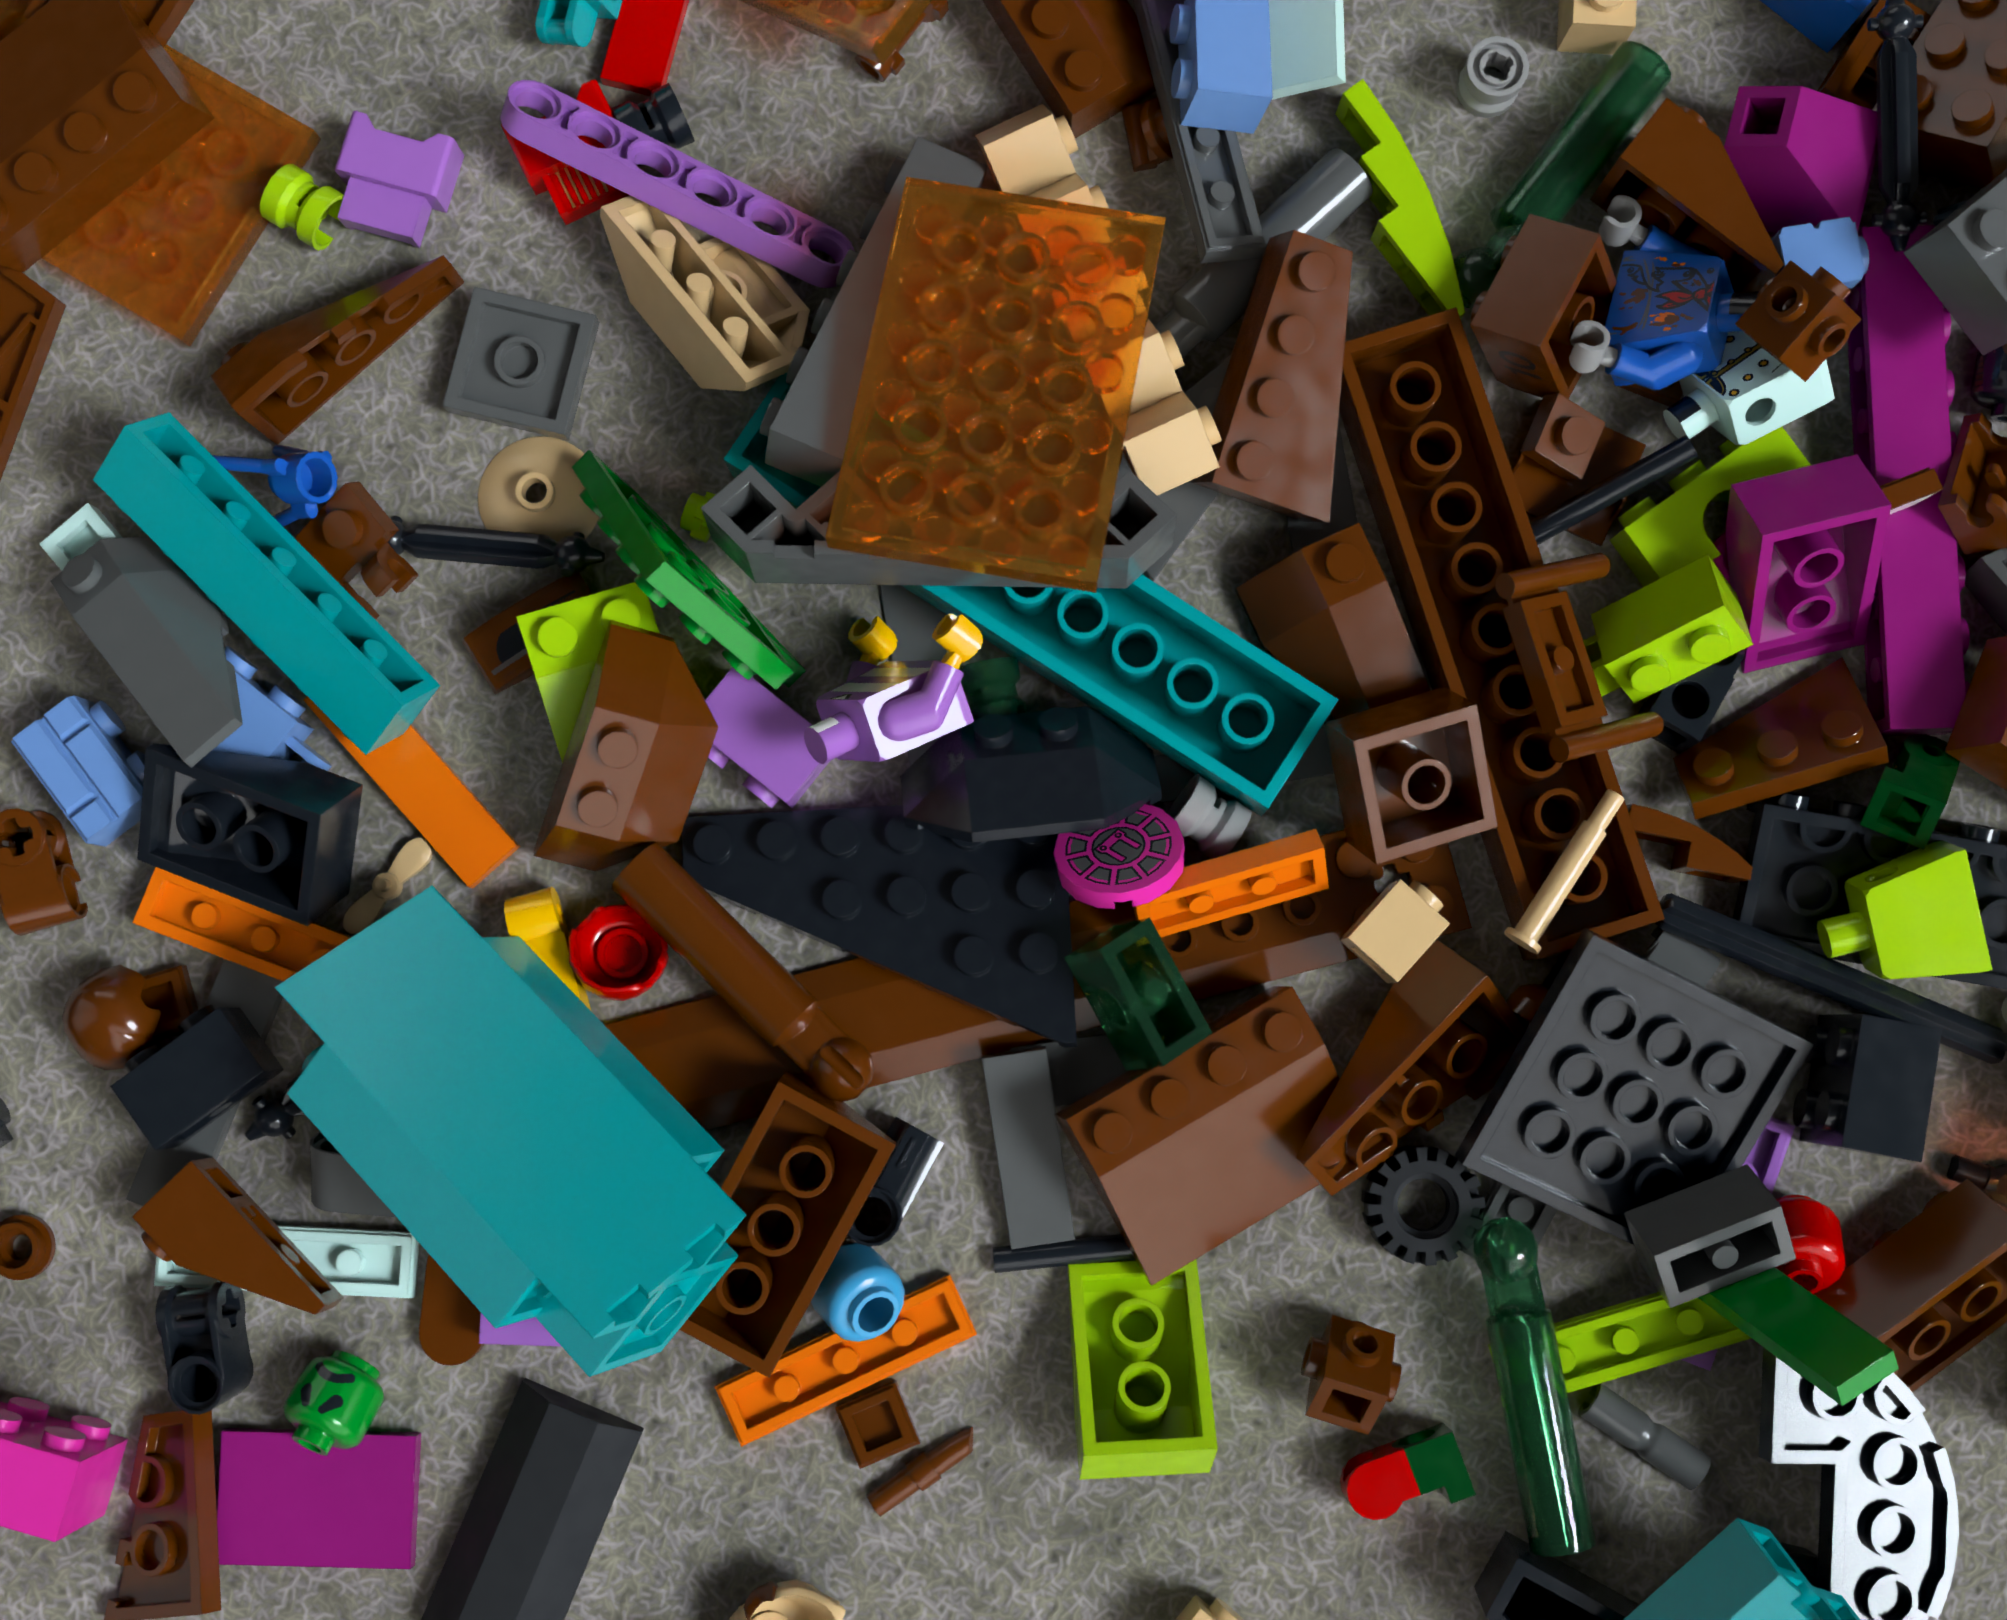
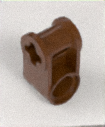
(40, 877)

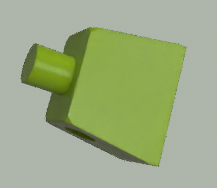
(1912, 917)

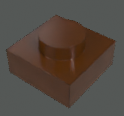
(1562, 436)

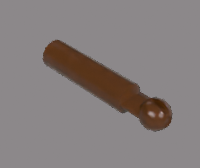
(744, 973)

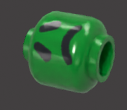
(334, 1402)

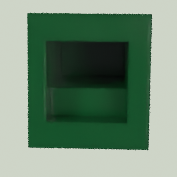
(1912, 791)

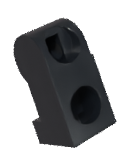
(1692, 703)

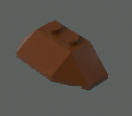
(629, 755)

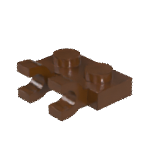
(354, 537)

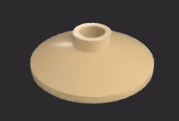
(529, 462)

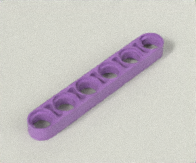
(675, 191)

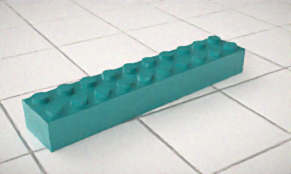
(1131, 658)

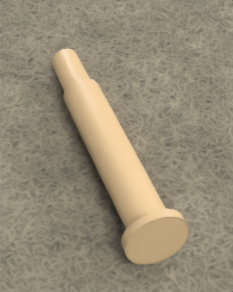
(1564, 874)

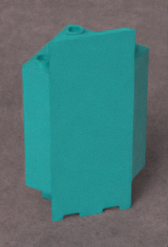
(512, 1133)

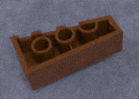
(1286, 382)

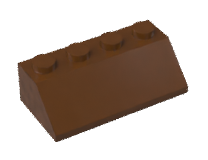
(1079, 55)
(800, 1192)
(1931, 1283)

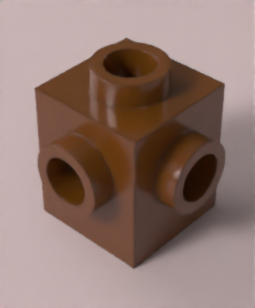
(1800, 318)
(1350, 1374)

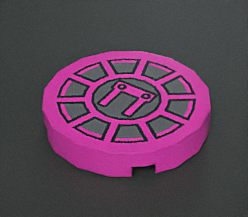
(1122, 862)

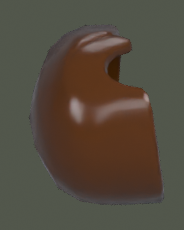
(109, 1019)

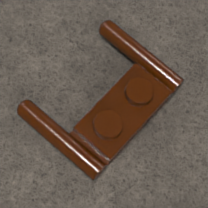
(1558, 662)

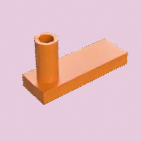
(1240, 883)

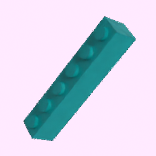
(265, 581)

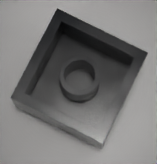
(1868, 1085)

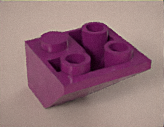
(1802, 154)

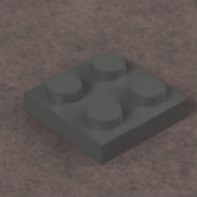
(521, 363)

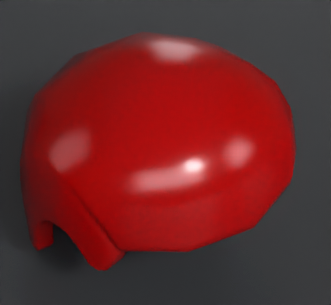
(616, 953)

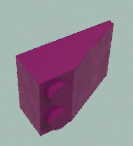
(1806, 559)

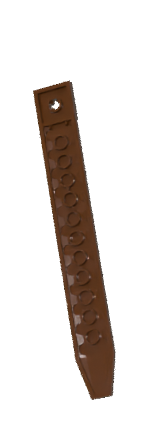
(729, 1071)

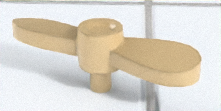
(388, 885)

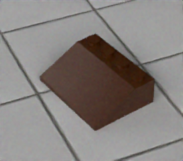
(82, 119)
(1208, 1137)

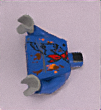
(1665, 310)

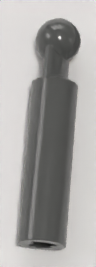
(1222, 290)

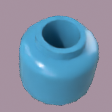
(859, 1294)

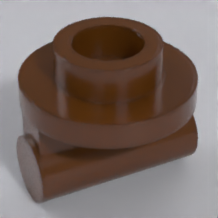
(1146, 135)

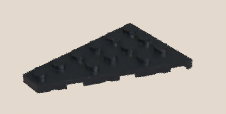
(940, 910)

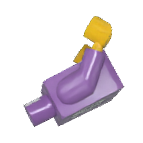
(897, 702)

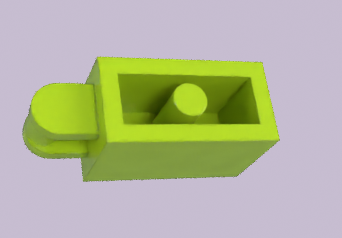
(1667, 631)

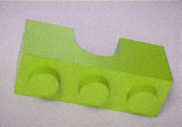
(1673, 532)

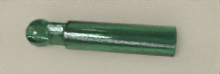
(1569, 157)
(1533, 1391)

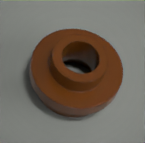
(42, 1246)

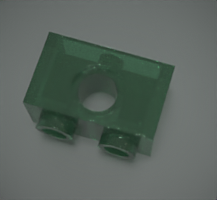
(1138, 995)

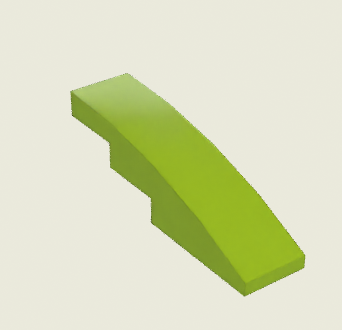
(1410, 229)

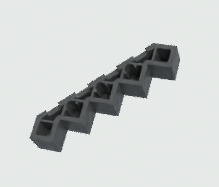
(790, 545)

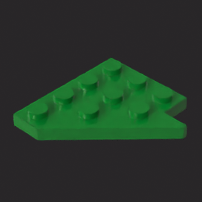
(676, 575)

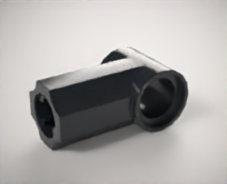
(901, 1177)

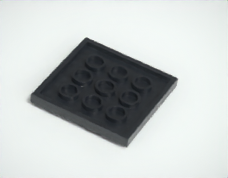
(1629, 1088)

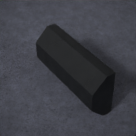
(535, 1510)

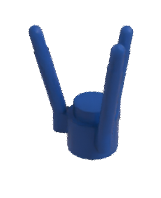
(295, 477)

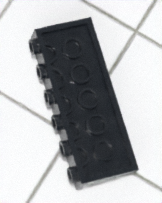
(1809, 853)

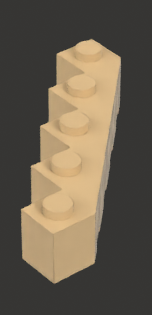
(1166, 434)

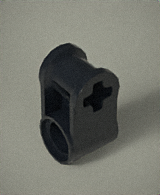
(204, 1339)

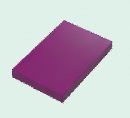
(317, 1509)

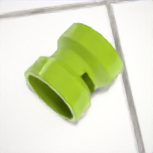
(298, 203)

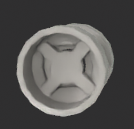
(1485, 90)
(1209, 819)

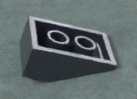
(252, 828)

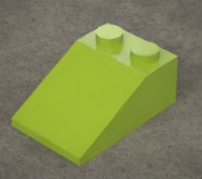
(566, 644)
(1139, 1372)

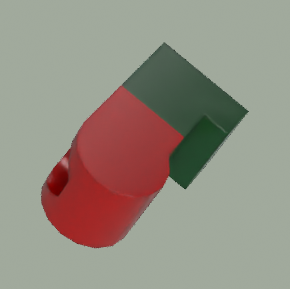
(1403, 1469)

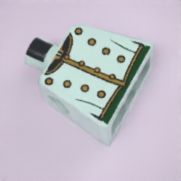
(1746, 394)

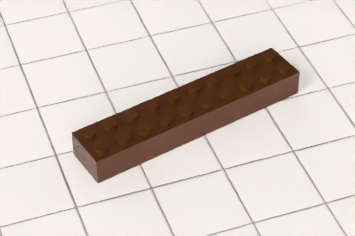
(1448, 532)

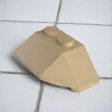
(706, 300)

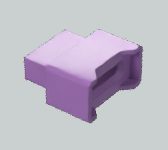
(394, 180)

